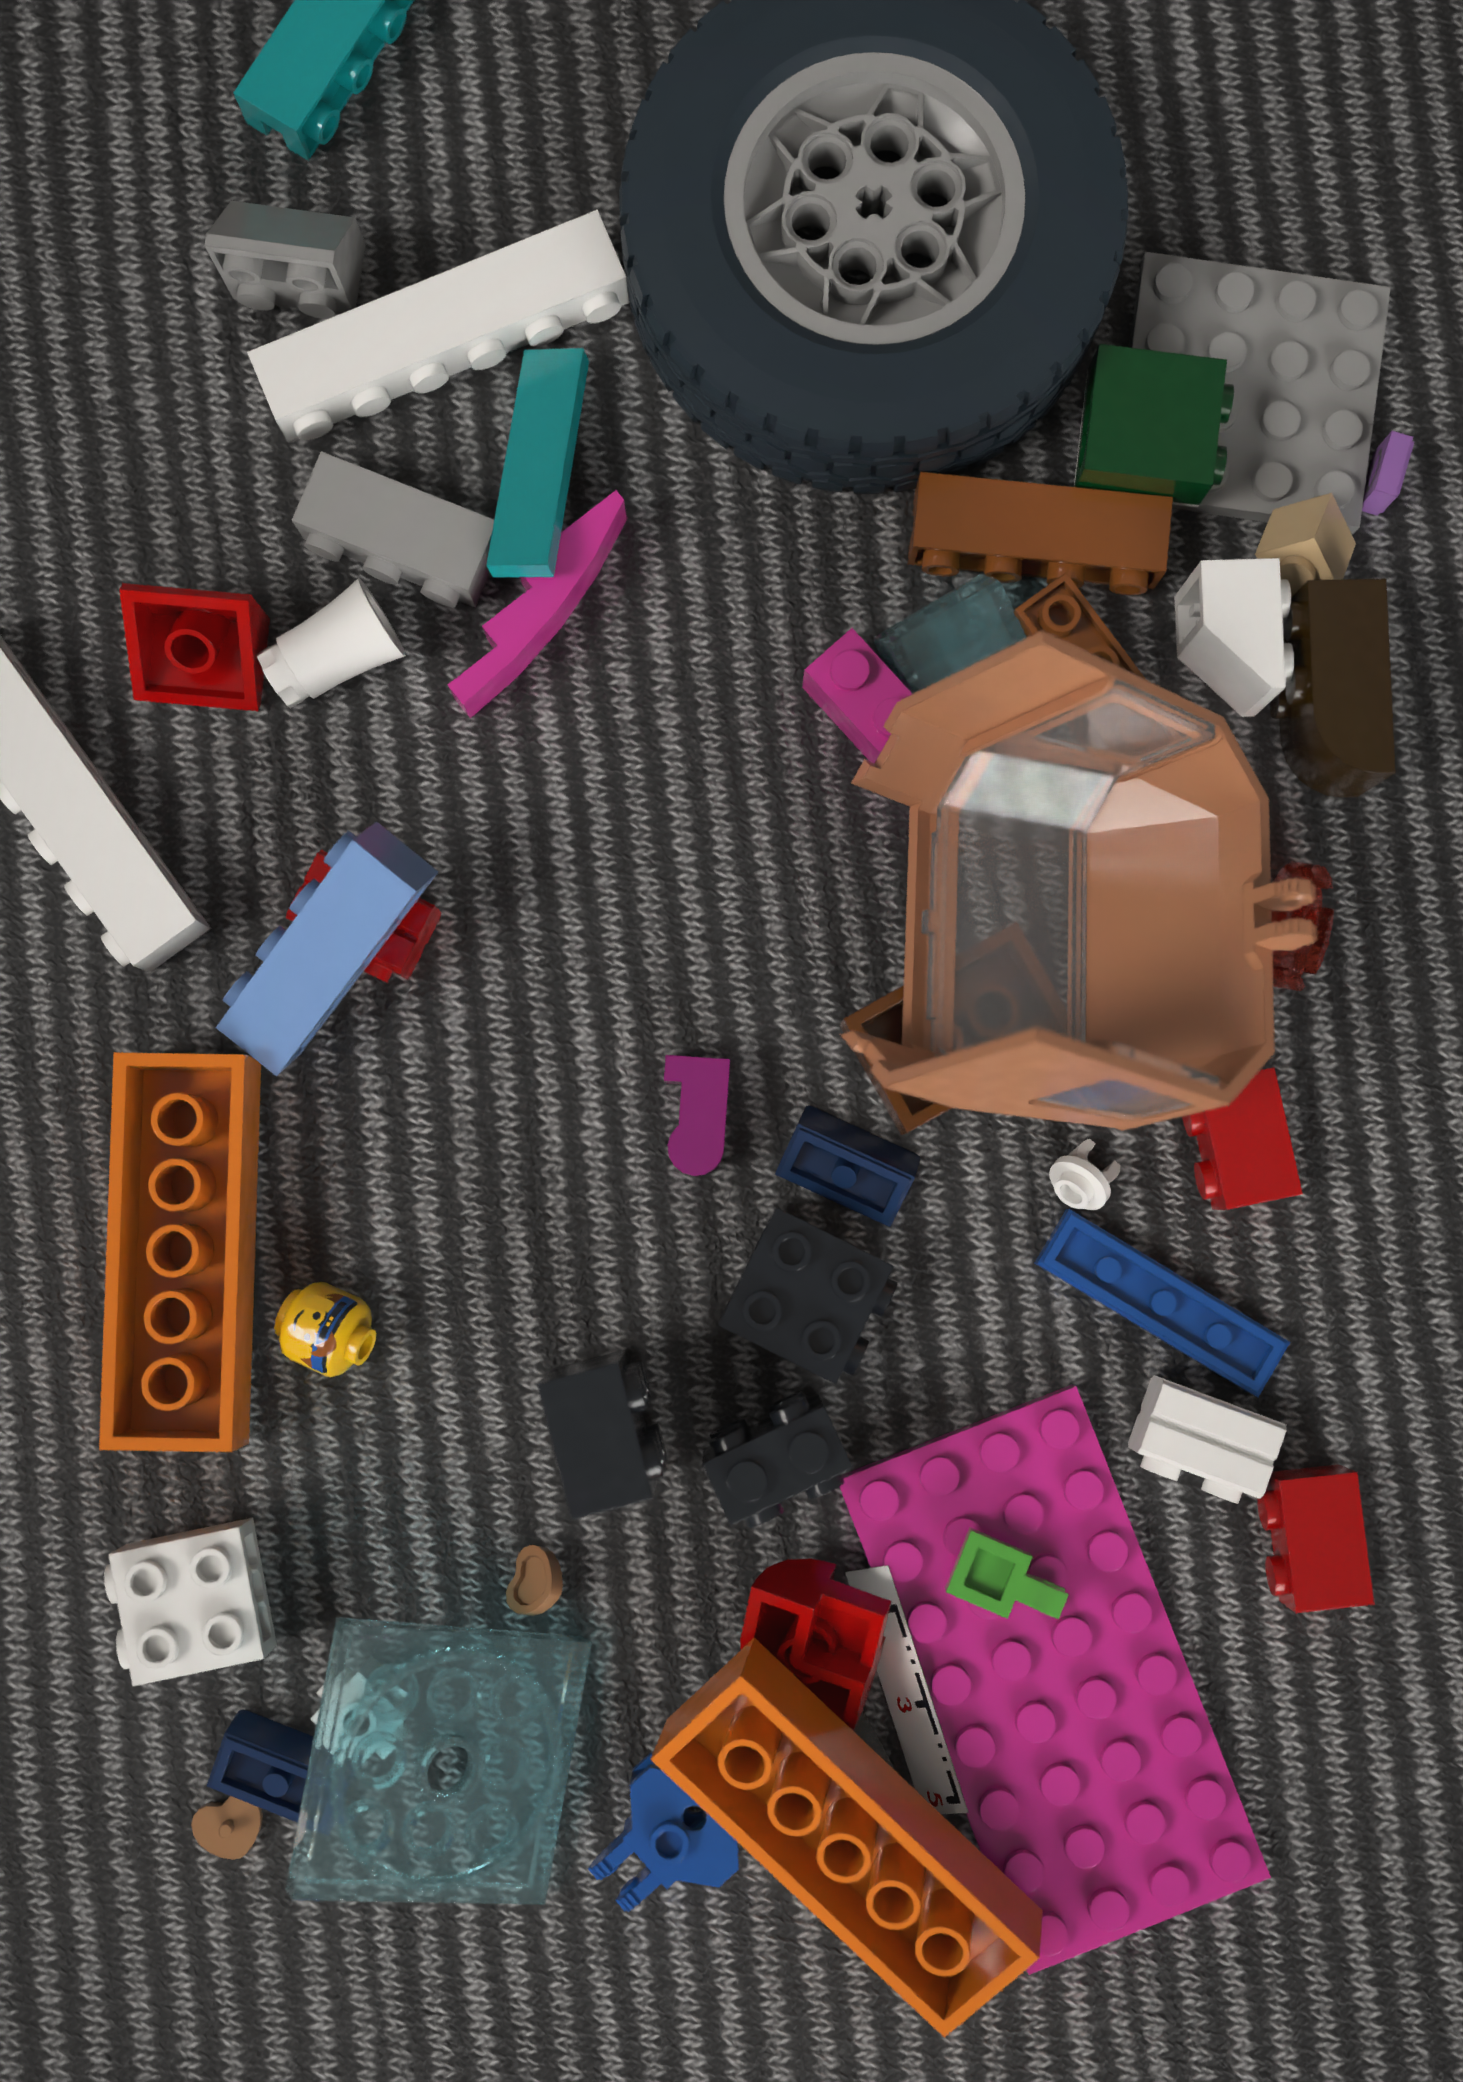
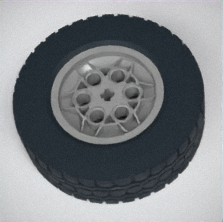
(918, 360)

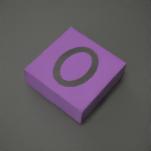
(1386, 472)

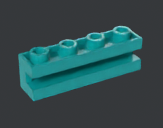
(314, 67)

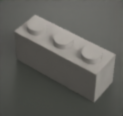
(395, 531)

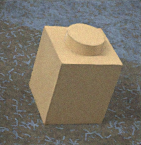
(1308, 540)

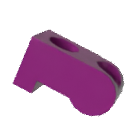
(699, 1138)

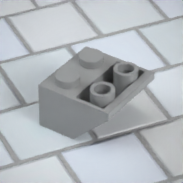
(288, 258)

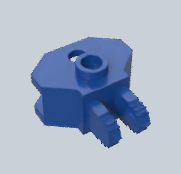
(666, 1839)

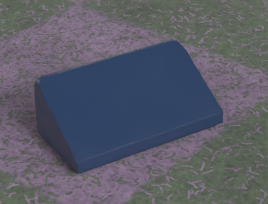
(848, 1165)
(263, 1764)

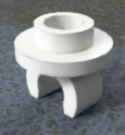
(1079, 1181)

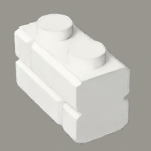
(1206, 1438)

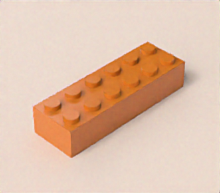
(180, 1252)
(850, 1838)

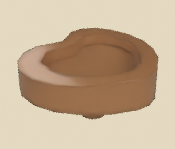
(535, 1582)
(227, 1827)

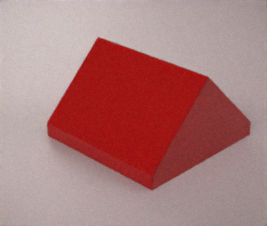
(194, 646)

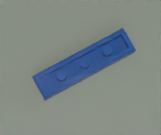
(1162, 1302)

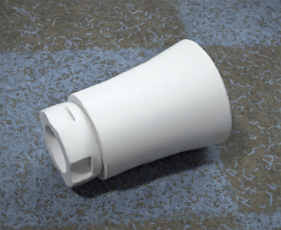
(331, 647)

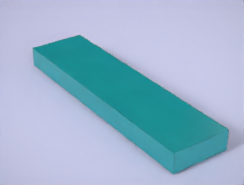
(538, 463)

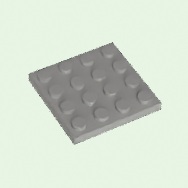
(1300, 371)

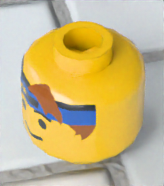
(325, 1329)

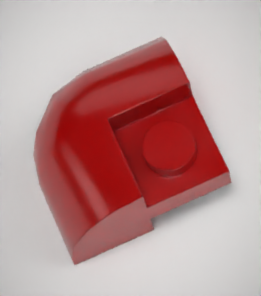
(819, 1631)

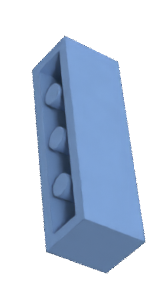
(325, 947)

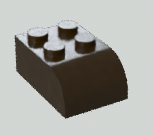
(1340, 694)

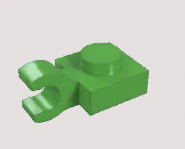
(995, 1576)

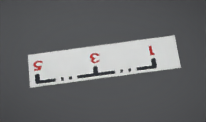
(911, 1700)

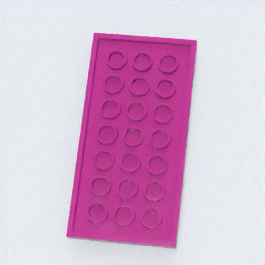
(1067, 1732)

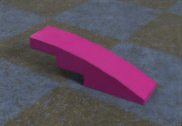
(540, 612)

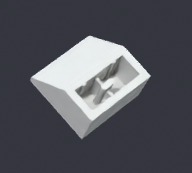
(1234, 630)

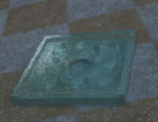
(385, 1712)

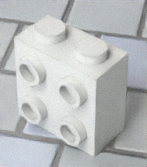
(190, 1602)

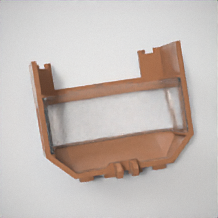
(1079, 895)

